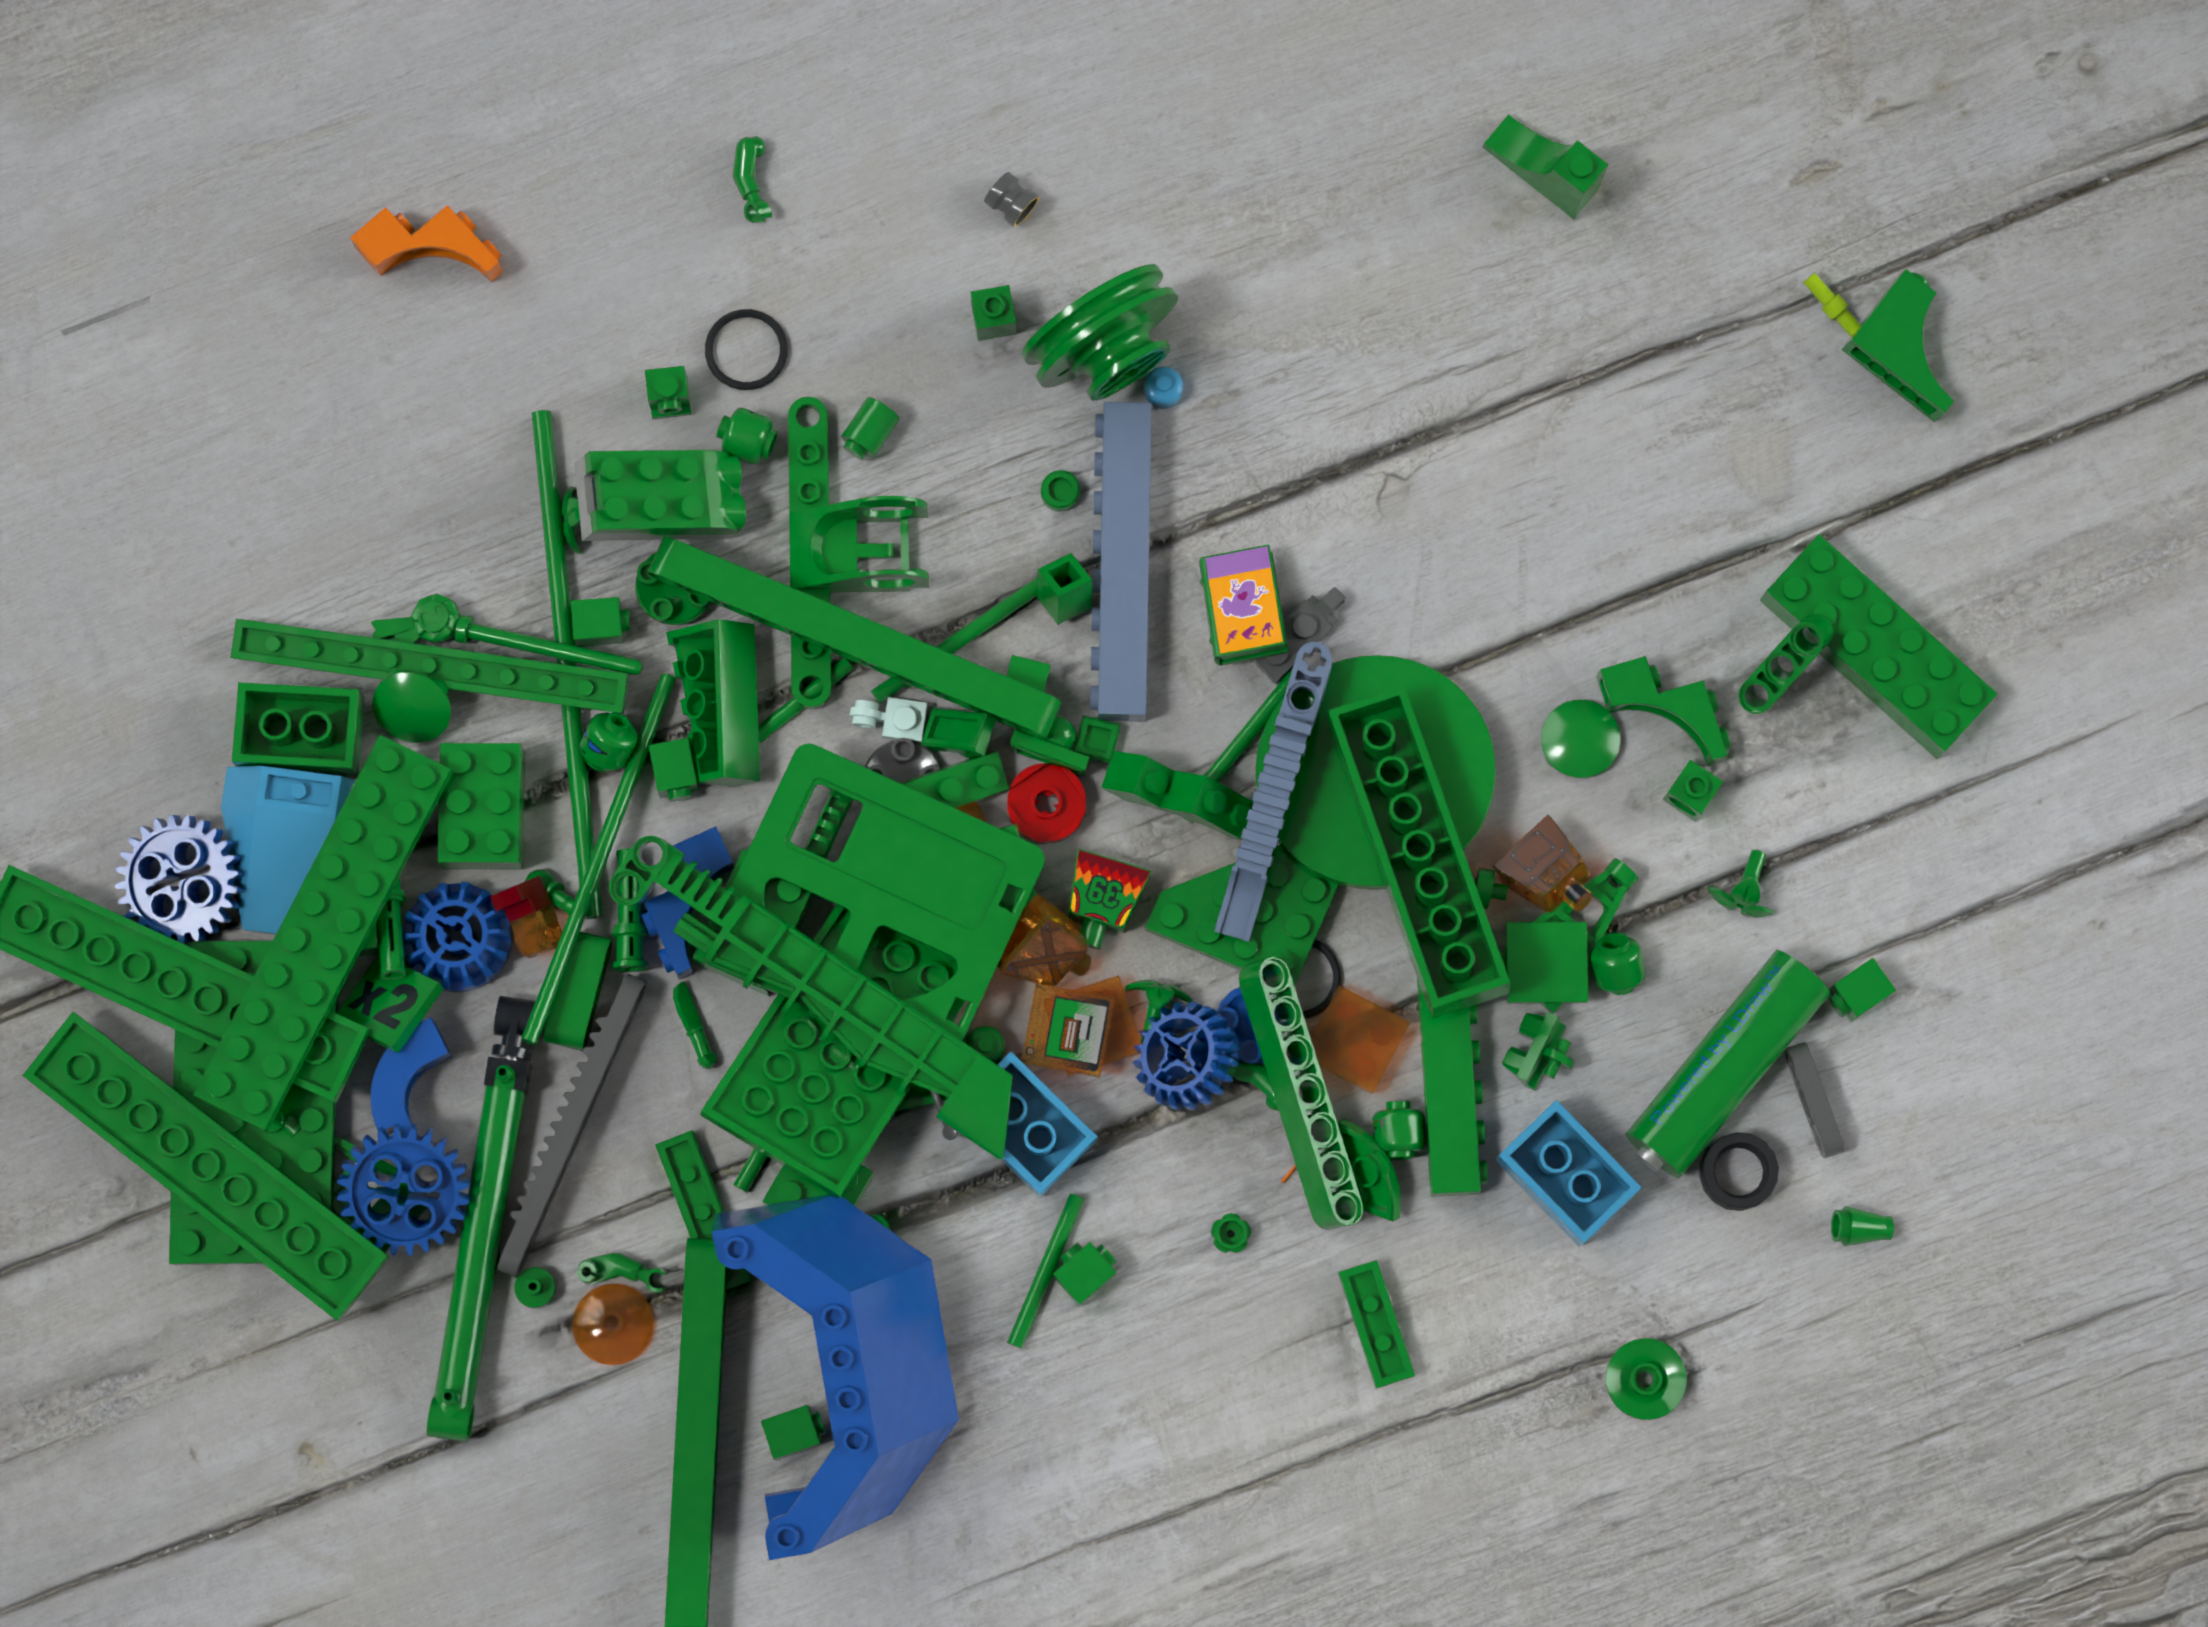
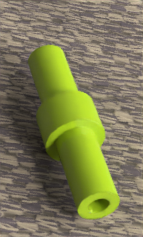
(1833, 305)

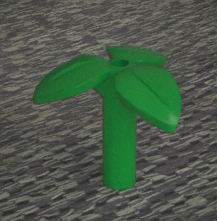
(571, 522)
(1747, 891)
(1158, 997)

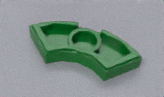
(1372, 1172)

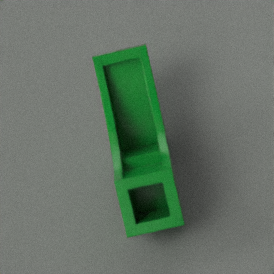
(1690, 707)
(1181, 793)

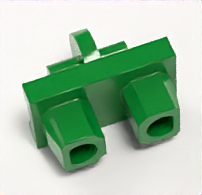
(1545, 1053)

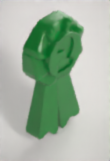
(431, 620)

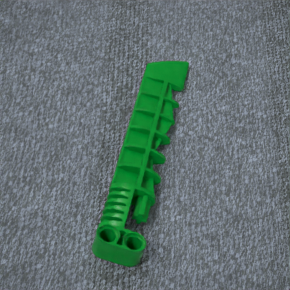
(856, 1009)

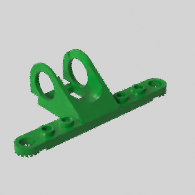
(826, 544)

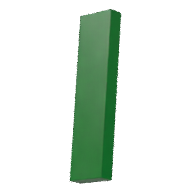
(694, 1191)

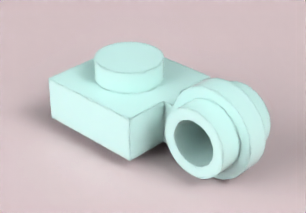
(901, 719)

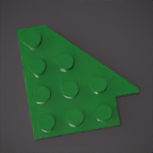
(1284, 927)

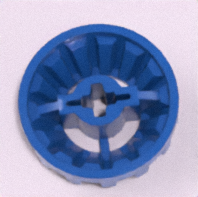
(485, 958)

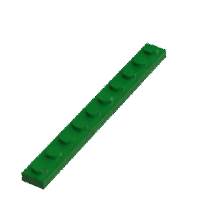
(455, 668)

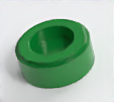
(1060, 490)

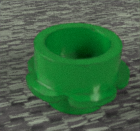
(1240, 1228)

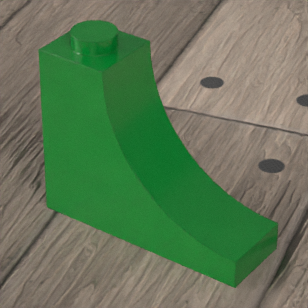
(1558, 171)
(1892, 344)

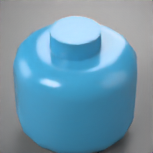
(1163, 387)

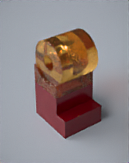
(530, 916)

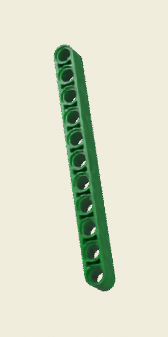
(854, 637)
(696, 1436)

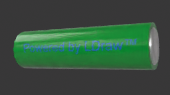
(1727, 1064)

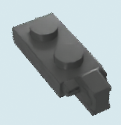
(1305, 624)

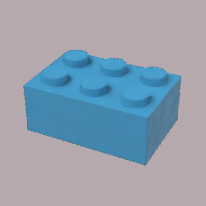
(1041, 1131)
(1568, 1173)

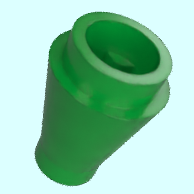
(1857, 1226)

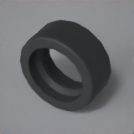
(1762, 1152)

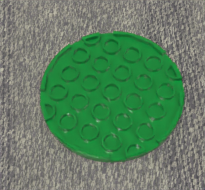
(1323, 818)

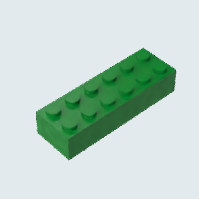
(1880, 647)

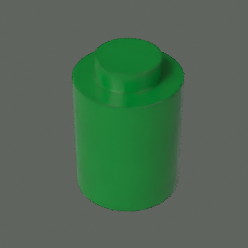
(869, 429)

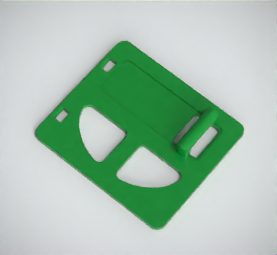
(902, 869)

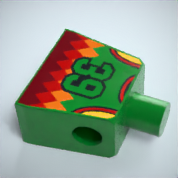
(1104, 894)

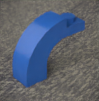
(399, 1072)

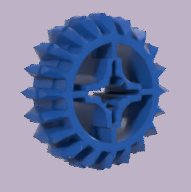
(1207, 1051)

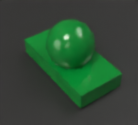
(958, 732)
(1054, 749)

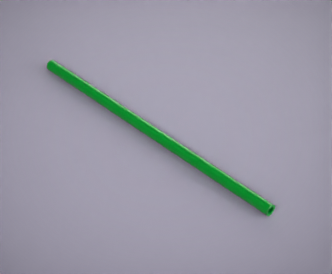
(563, 633)

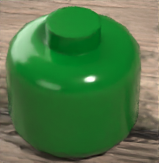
(987, 1042)

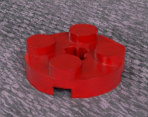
(1051, 781)

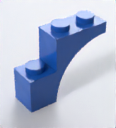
(668, 909)

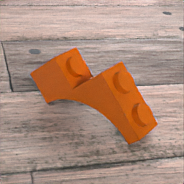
(389, 242)

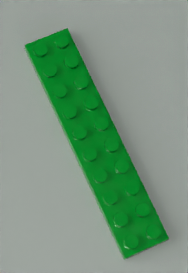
(323, 933)
(151, 973)
(206, 1166)

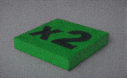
(390, 1006)

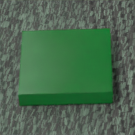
(1547, 962)

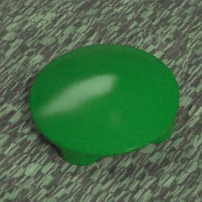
(664, 601)
(412, 706)
(1580, 738)

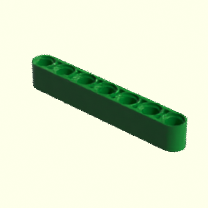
(1296, 1113)

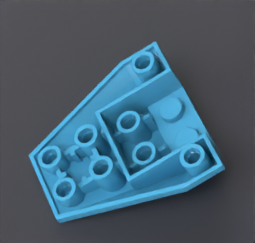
(277, 829)

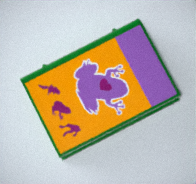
(1243, 605)

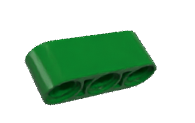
(1776, 679)
(578, 992)

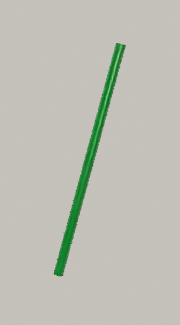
(598, 860)

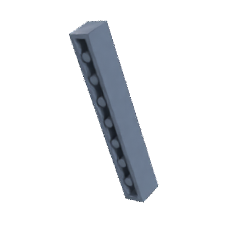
(1124, 561)

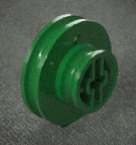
(1105, 334)

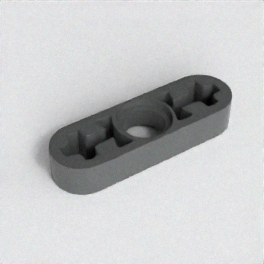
(1814, 1100)

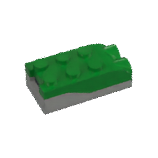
(659, 495)

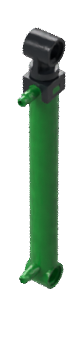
(482, 1228)

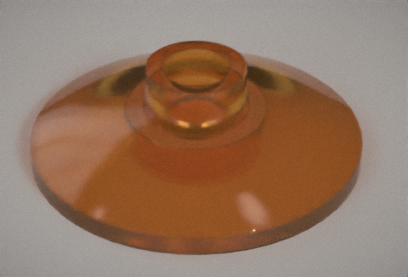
(628, 1339)

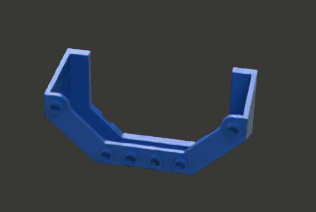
(876, 1351)

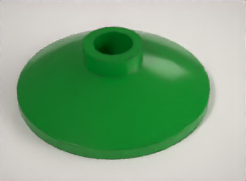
(1663, 1366)

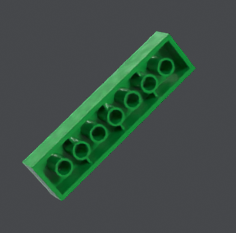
(1418, 852)

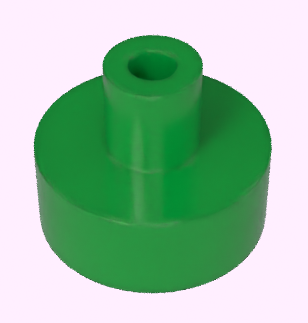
(1488, 888)
(542, 1294)

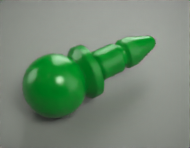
(554, 890)

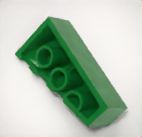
(720, 699)

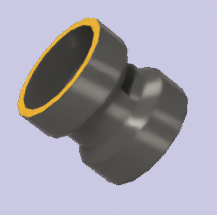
(1011, 199)

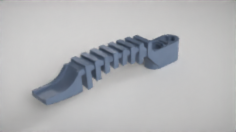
(1271, 800)

